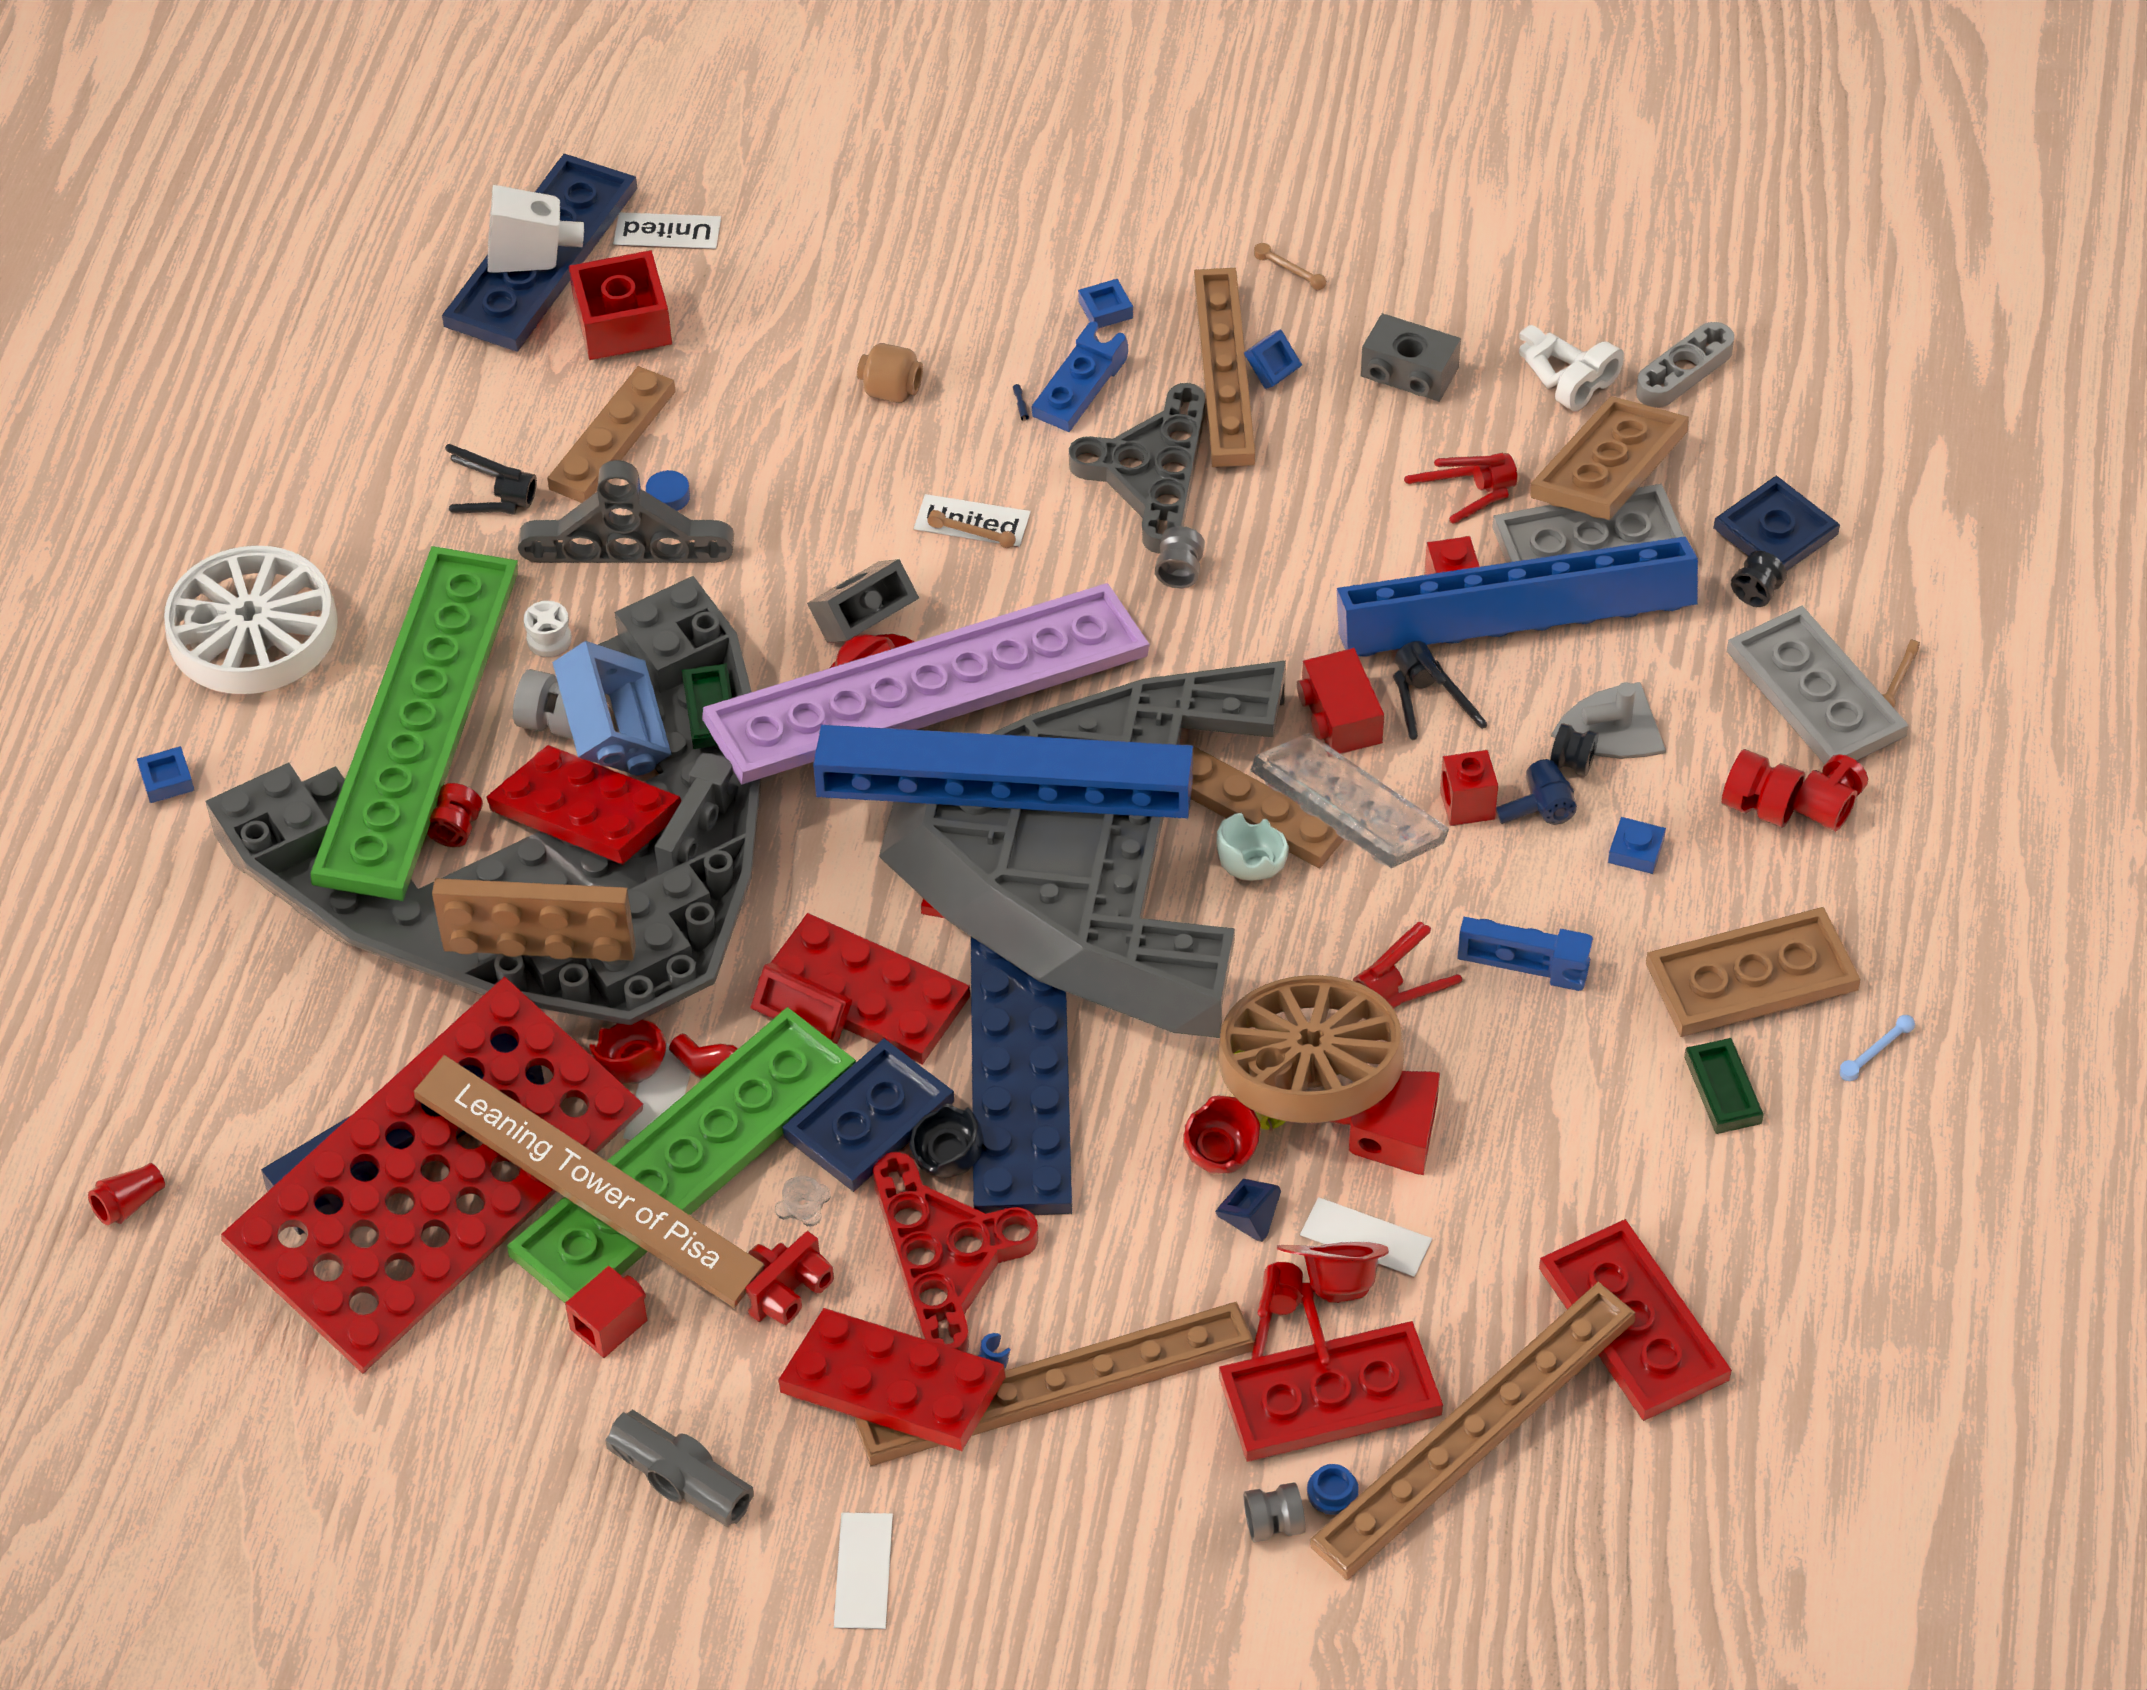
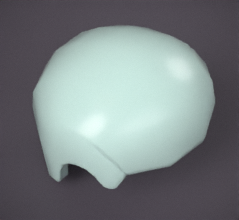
(1250, 849)

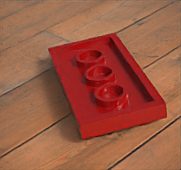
(584, 804)
(888, 991)
(1665, 1351)
(892, 1379)
(1298, 1403)

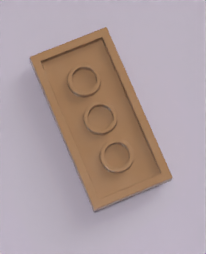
(1609, 457)
(534, 919)
(1752, 971)

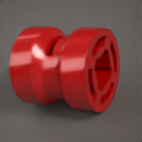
(454, 813)

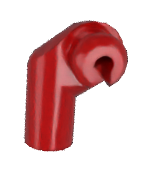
(699, 1059)

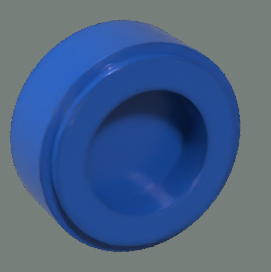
(669, 488)

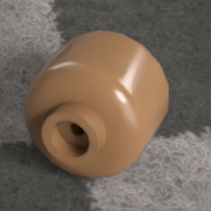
(890, 372)

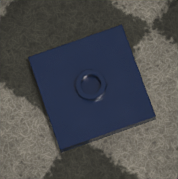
(1778, 522)

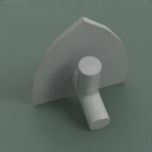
(1621, 719)

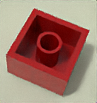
(620, 305)

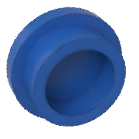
(1332, 1489)

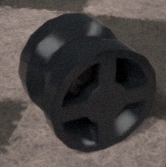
(1758, 578)
(1574, 749)

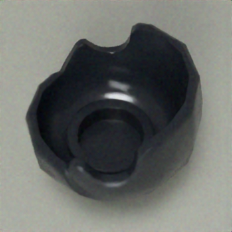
(947, 1141)

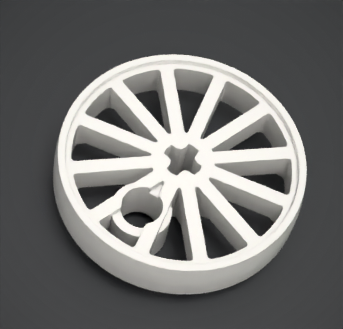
(250, 621)

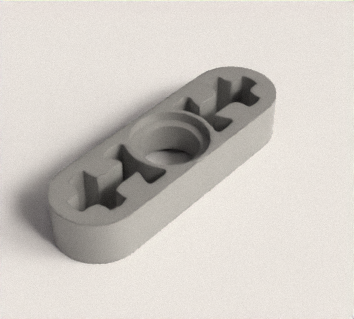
(1680, 380)

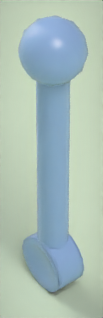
(1850, 1069)

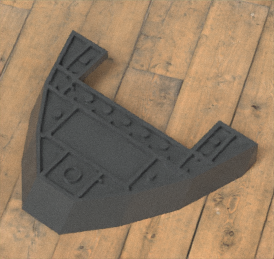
(1072, 887)

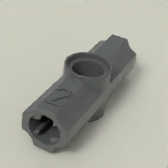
(679, 1468)

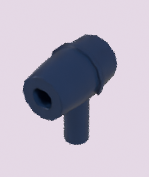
(1549, 795)

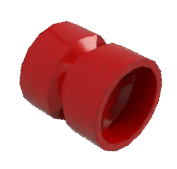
(1762, 788)

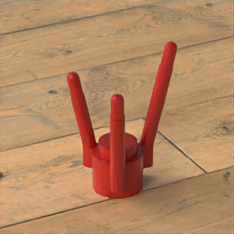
(1490, 472)
(1385, 977)
(1281, 1295)

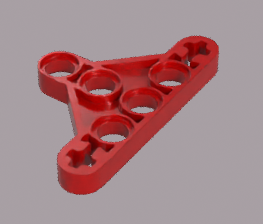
(938, 1229)

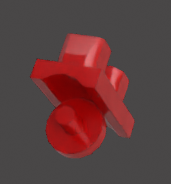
(783, 1272)

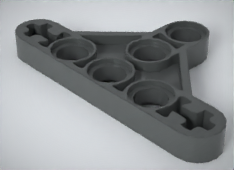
(1155, 448)
(646, 525)

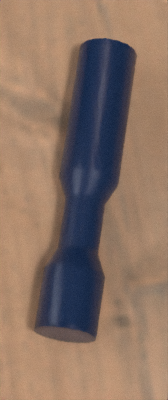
(1020, 402)

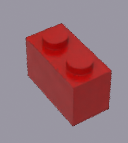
(1341, 701)

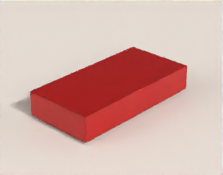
(809, 1000)

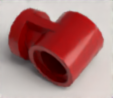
(1831, 794)

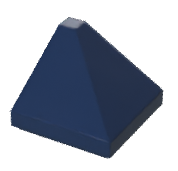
(1251, 1207)

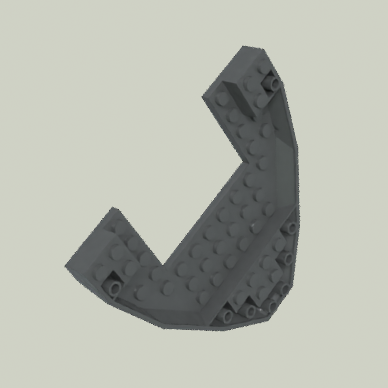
(678, 917)

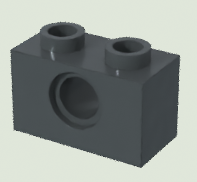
(1410, 357)
(863, 600)

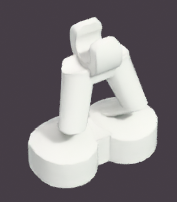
(1578, 381)

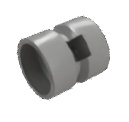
(540, 704)

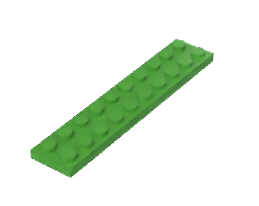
(415, 724)

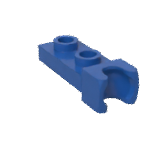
(1080, 378)
(1529, 950)

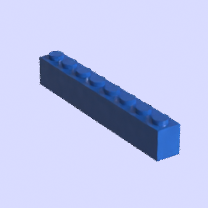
(1518, 596)
(1004, 771)

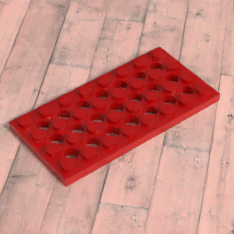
(363, 1138)

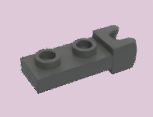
(697, 812)

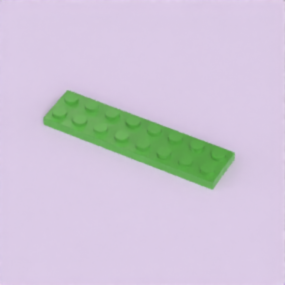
(690, 1148)

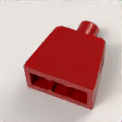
(1399, 1125)

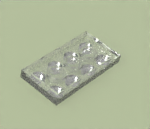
(1349, 800)

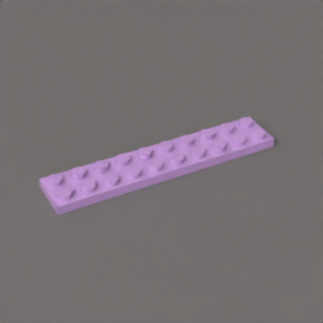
(927, 680)

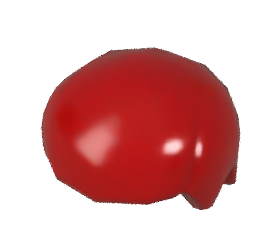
(630, 1051)
(1221, 1135)

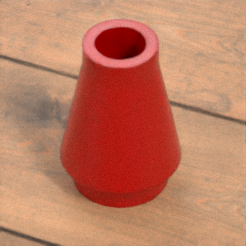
(121, 1195)

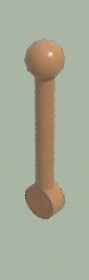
(1263, 252)
(938, 520)
(1910, 654)

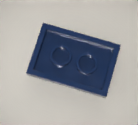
(866, 1114)

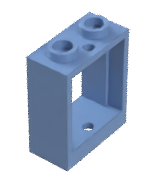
(583, 681)

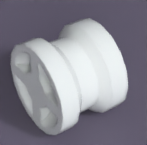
(547, 628)

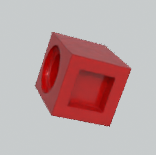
(1469, 787)

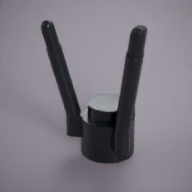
(511, 484)
(1421, 670)

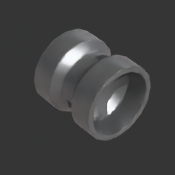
(1179, 557)
(1274, 1512)

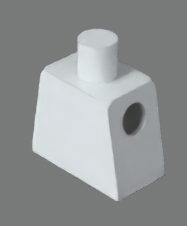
(527, 231)

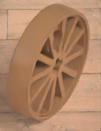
(1297, 1054)

